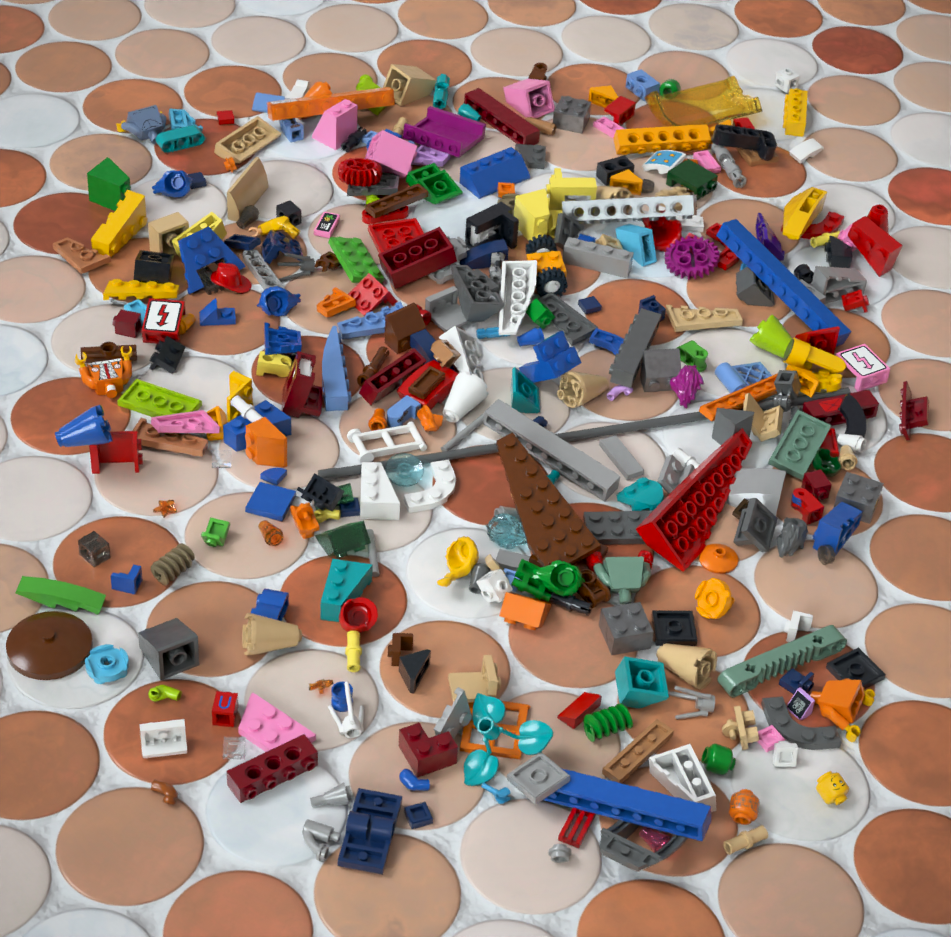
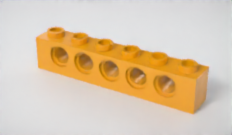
(662, 138)

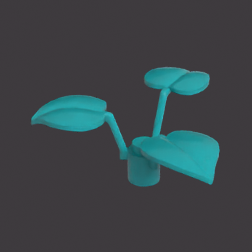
(486, 714)

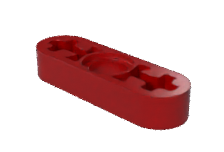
(401, 213)

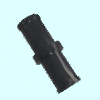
(353, 139)
(571, 603)

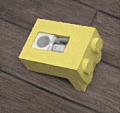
(569, 189)

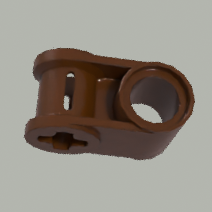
(538, 72)
(593, 589)

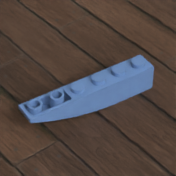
(334, 374)

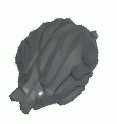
(792, 536)

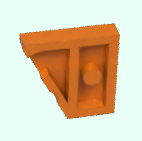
(335, 303)

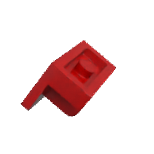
(621, 109)

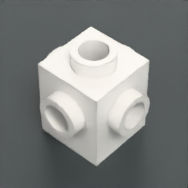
(787, 79)
(494, 585)

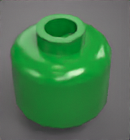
(669, 86)
(718, 759)

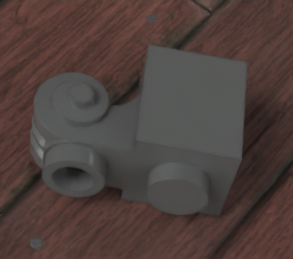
(787, 388)

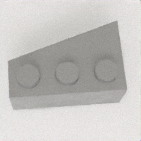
(837, 282)

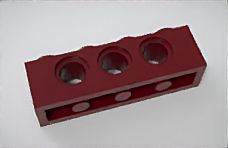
(272, 768)

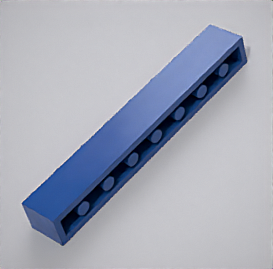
(634, 805)

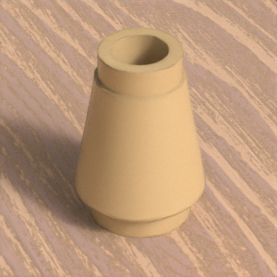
(847, 458)

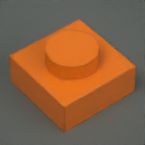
(505, 188)

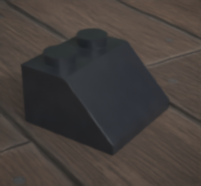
(153, 267)

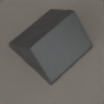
(729, 422)

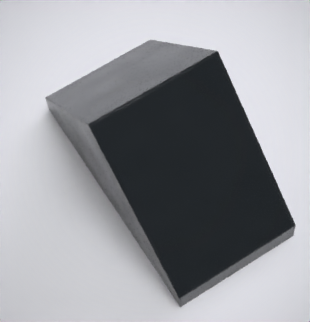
(413, 668)

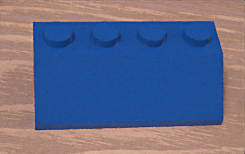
(484, 174)

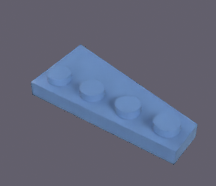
(370, 324)

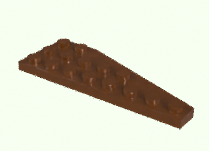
(546, 518)

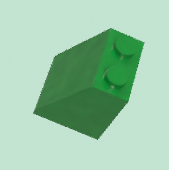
(107, 184)

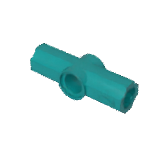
(441, 91)

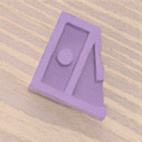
(428, 155)

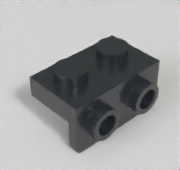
(167, 354)
(322, 492)

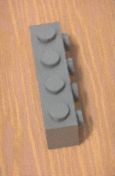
(597, 257)

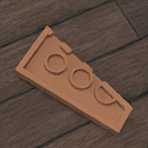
(170, 441)

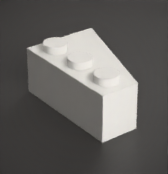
(683, 775)

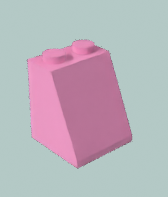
(530, 97)
(337, 124)
(392, 153)

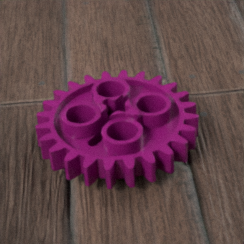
(679, 258)

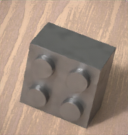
(572, 114)
(860, 493)
(625, 628)

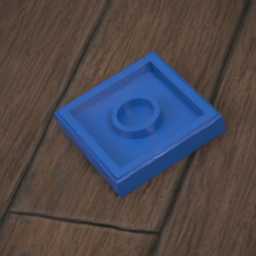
(270, 501)

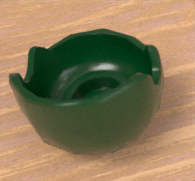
(826, 463)

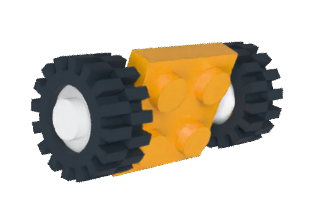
(550, 265)

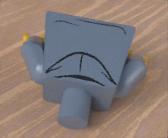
(144, 123)

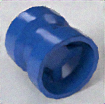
(338, 698)

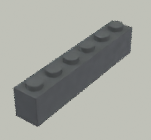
(630, 354)

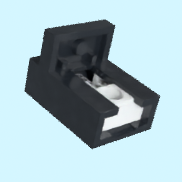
(492, 225)

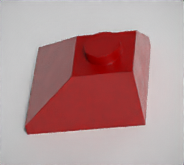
(822, 339)

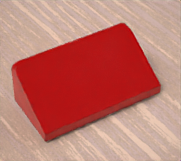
(577, 710)

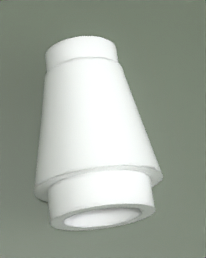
(856, 442)

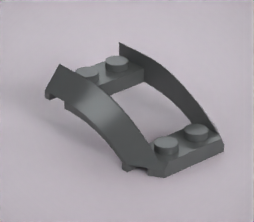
(618, 848)

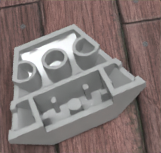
(757, 483)

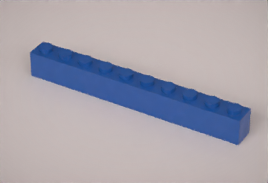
(780, 279)

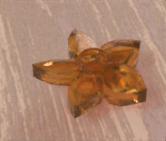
(165, 507)
(321, 684)

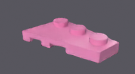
(185, 423)

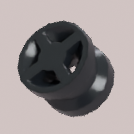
(803, 272)

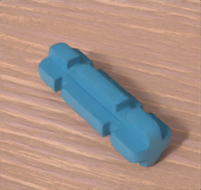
(489, 333)

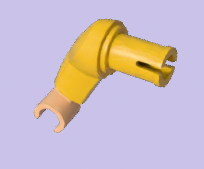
(276, 224)

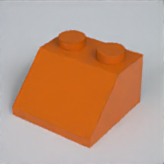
(266, 444)
(524, 610)

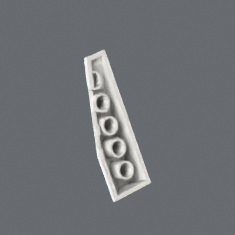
(517, 289)

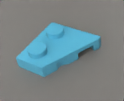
(181, 118)

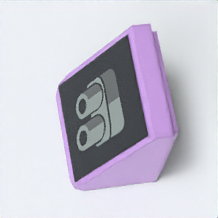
(801, 704)

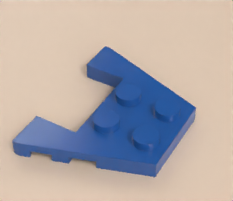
(201, 250)

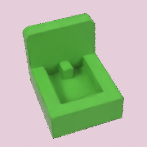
(216, 532)

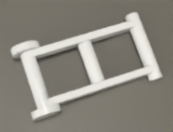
(356, 436)

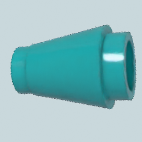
(467, 111)

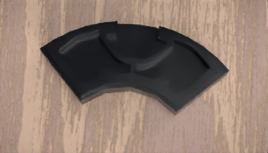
(853, 415)

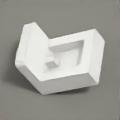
(798, 621)

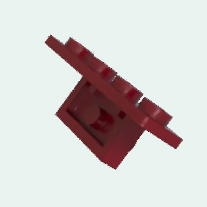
(914, 411)

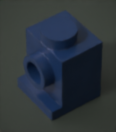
(652, 305)

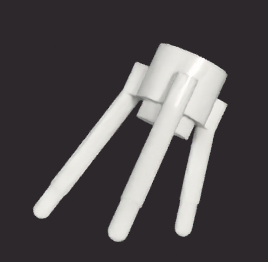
(351, 726)

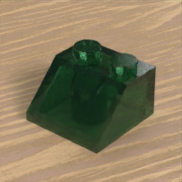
(344, 538)

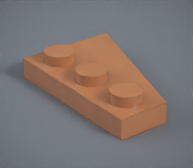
(79, 256)

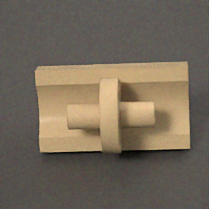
(746, 735)

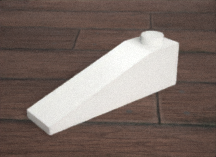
(469, 349)

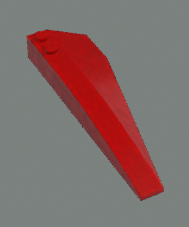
(687, 514)

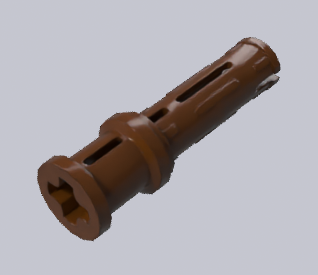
(374, 366)

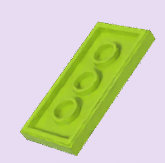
(156, 400)

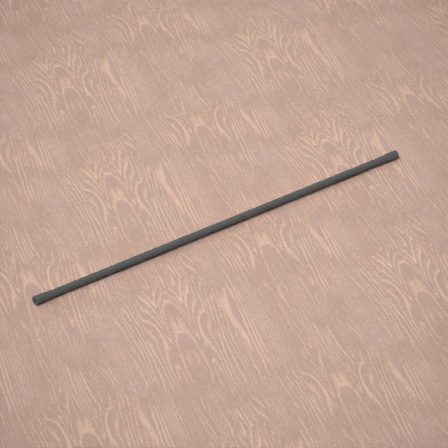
(334, 473)

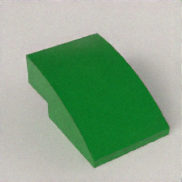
(436, 182)

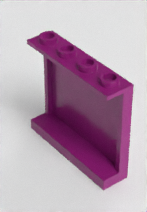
(445, 132)

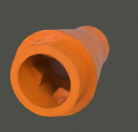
(378, 420)

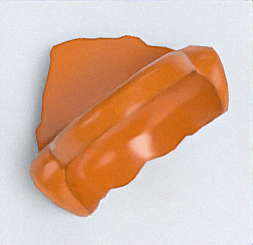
(429, 421)

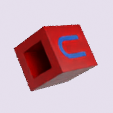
(225, 709)

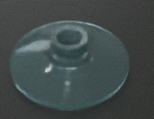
(404, 463)

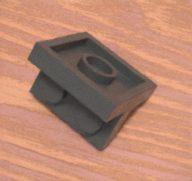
(756, 526)

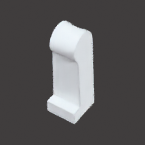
(299, 89)

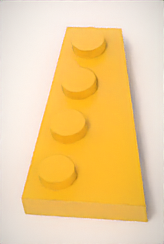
(140, 290)

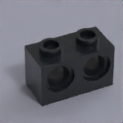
(611, 167)

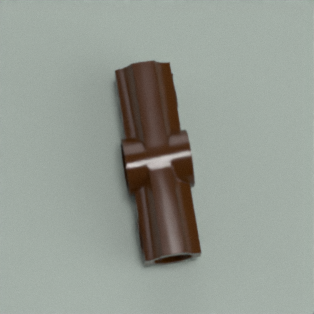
(107, 351)

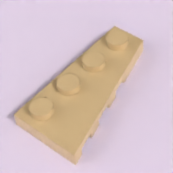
(702, 318)

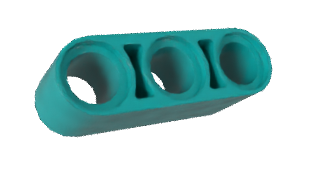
(180, 138)

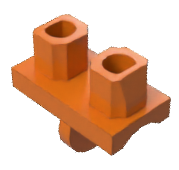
(305, 520)

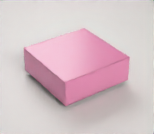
(768, 737)

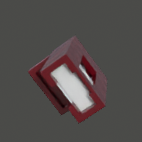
(298, 391)

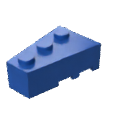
(235, 430)

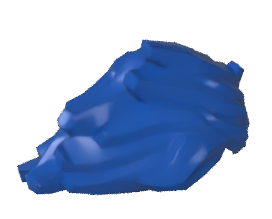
(173, 184)
(277, 301)

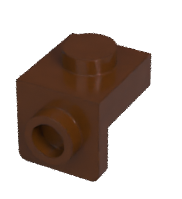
(400, 642)

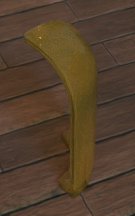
(703, 104)

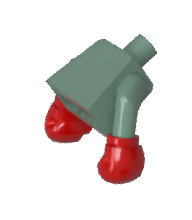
(622, 574)

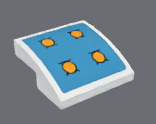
(664, 160)

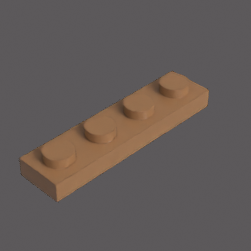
(637, 752)

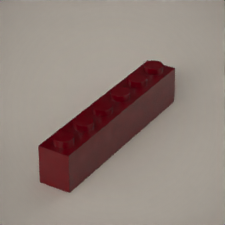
(502, 118)

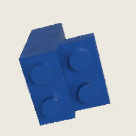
(553, 359)

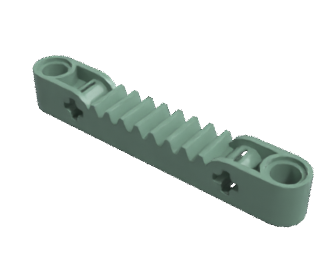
(810, 647)

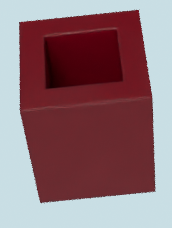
(127, 323)

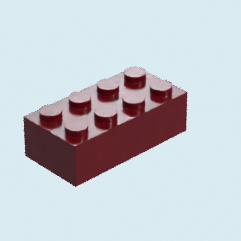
(417, 257)

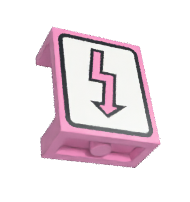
(865, 366)

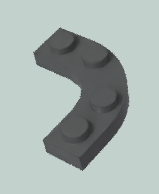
(805, 737)

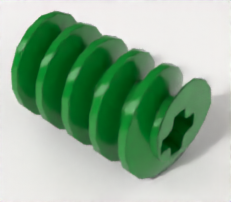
(606, 721)

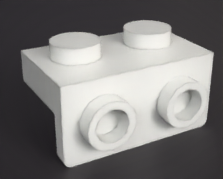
(163, 738)

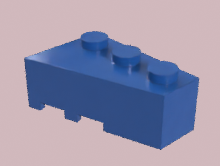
(837, 527)

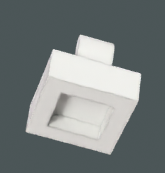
(785, 754)

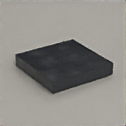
(674, 627)
(856, 666)

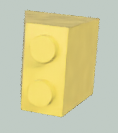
(532, 213)

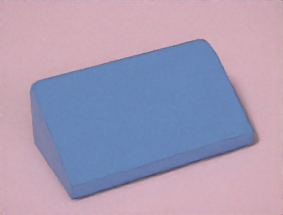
(261, 100)

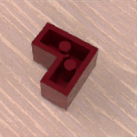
(425, 753)

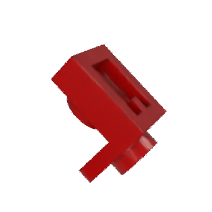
(855, 300)

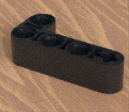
(746, 138)

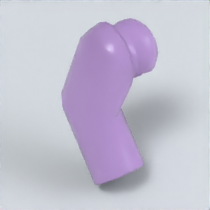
(616, 390)

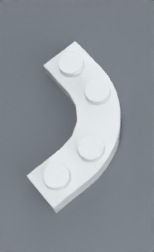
(437, 494)

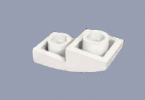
(805, 150)

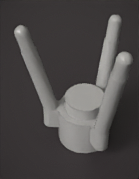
(703, 702)

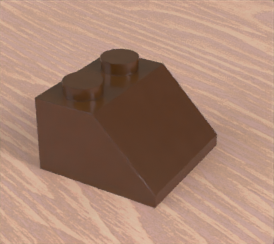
(401, 325)

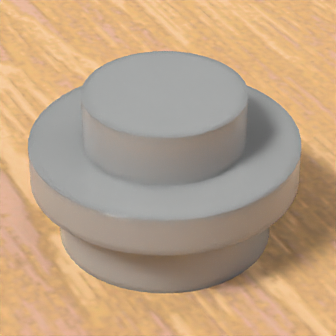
(559, 853)

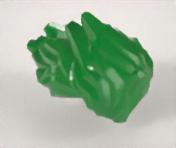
(560, 577)

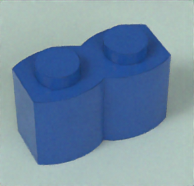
(272, 604)

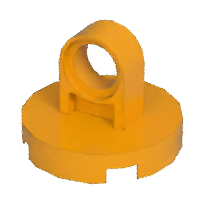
(713, 598)

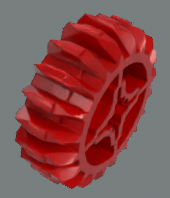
(360, 172)

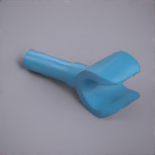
(500, 795)

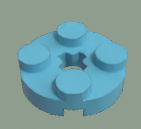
(107, 673)

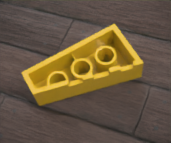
(121, 224)

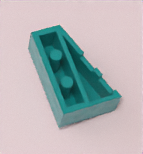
(344, 582)

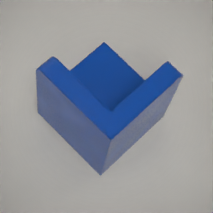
(127, 582)

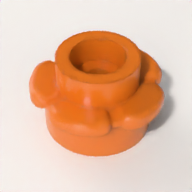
(230, 164)

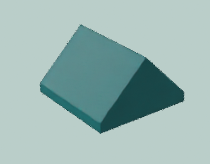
(524, 393)

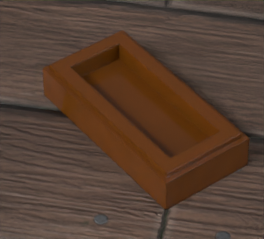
(426, 382)

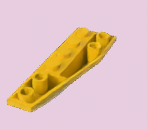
(802, 211)

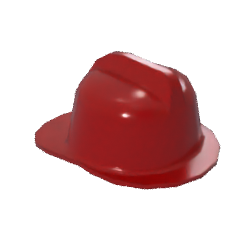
(230, 278)

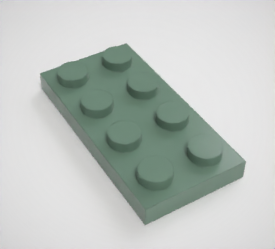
(799, 444)

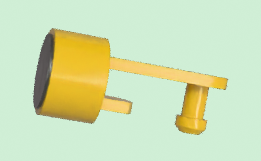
(804, 355)

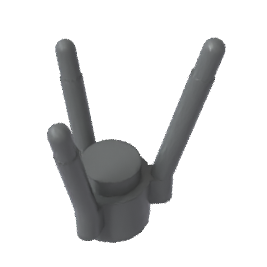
(306, 265)

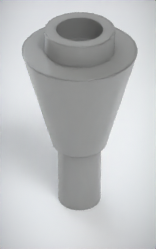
(337, 795)

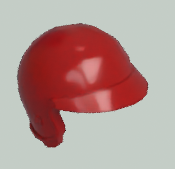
(358, 614)

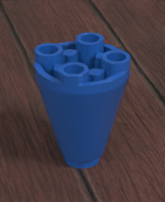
(85, 429)

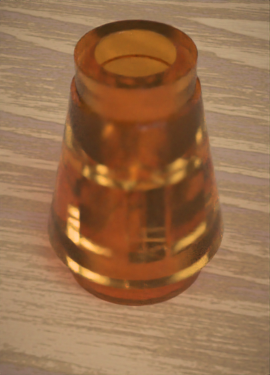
(271, 534)

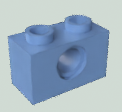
(641, 83)

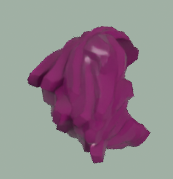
(687, 384)

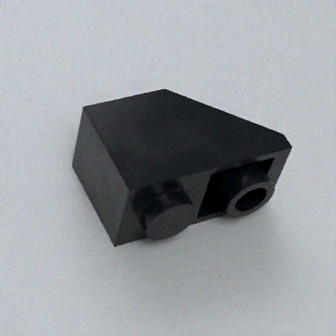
(838, 253)

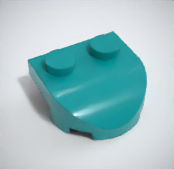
(642, 494)

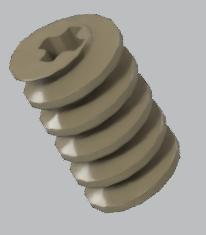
(172, 564)

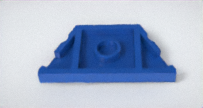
(281, 340)

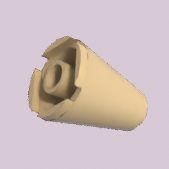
(268, 634)
(689, 663)

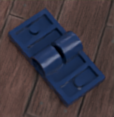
(369, 831)

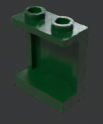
(693, 177)

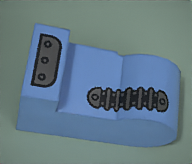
(290, 127)
(402, 411)

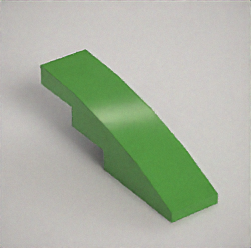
(56, 592)

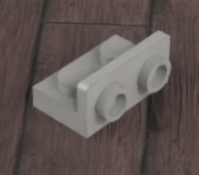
(673, 473)

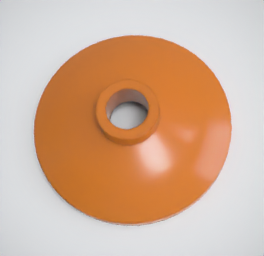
(718, 558)

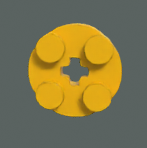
(828, 381)

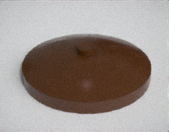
(49, 645)

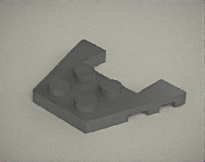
(387, 186)

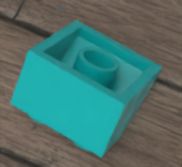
(640, 682)

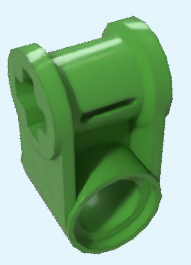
(693, 354)

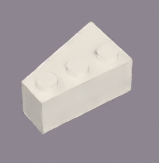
(377, 494)

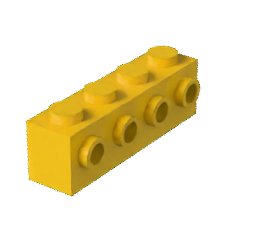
(795, 112)

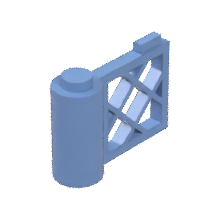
(734, 380)

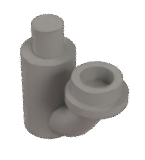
(315, 830)

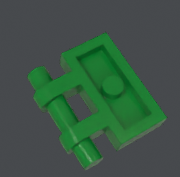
(525, 573)

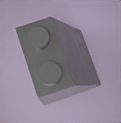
(170, 648)

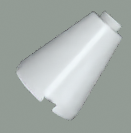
(464, 396)

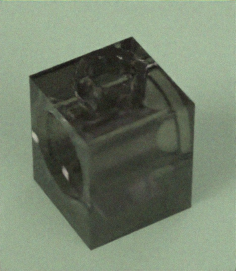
(94, 549)

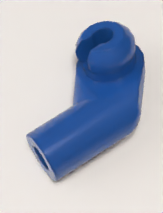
(412, 783)

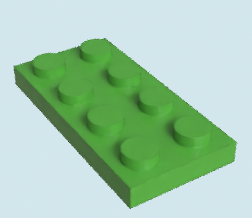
(355, 258)

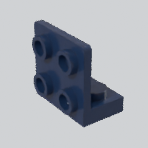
(278, 242)

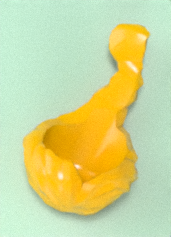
(461, 558)

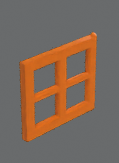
(514, 753)

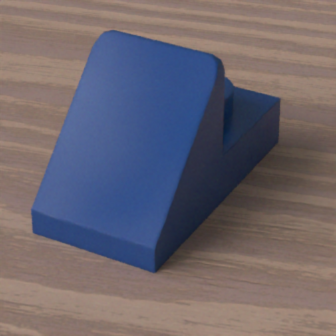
(216, 316)

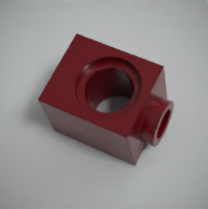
(817, 484)

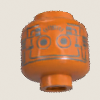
(744, 807)

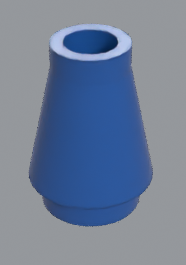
(531, 337)

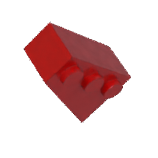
(875, 245)

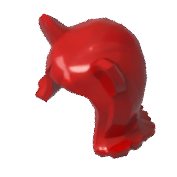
(664, 231)

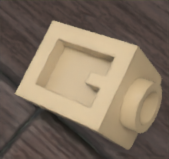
(609, 241)

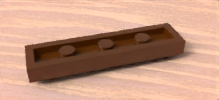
(396, 200)

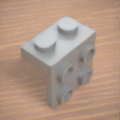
(445, 310)

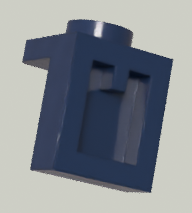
(793, 680)

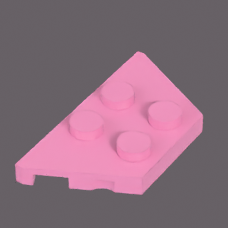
(269, 726)

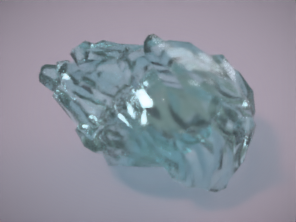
(506, 531)

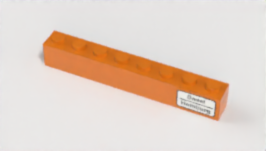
(318, 104)

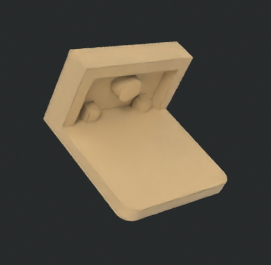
(765, 423)
(481, 682)

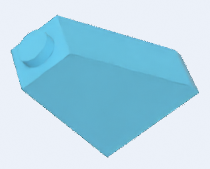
(639, 241)

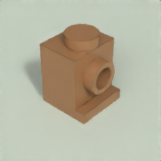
(444, 353)

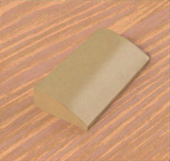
(246, 140)
(246, 189)

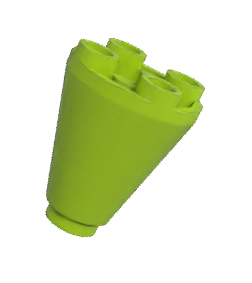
(771, 336)

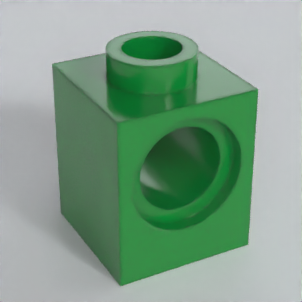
(540, 313)

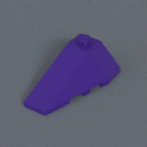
(768, 238)

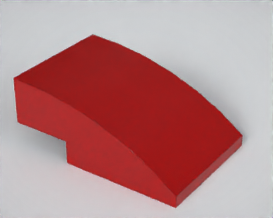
(438, 394)

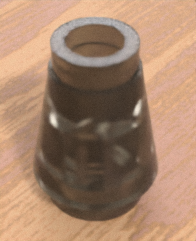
(248, 216)

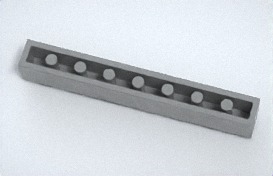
(552, 450)

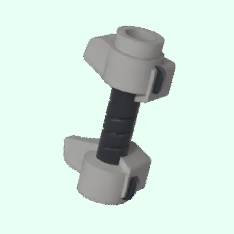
(495, 271)

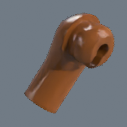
(167, 789)

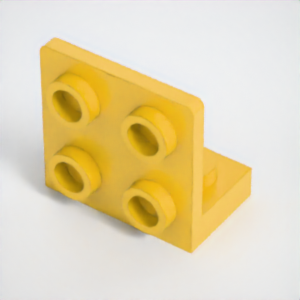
(240, 386)

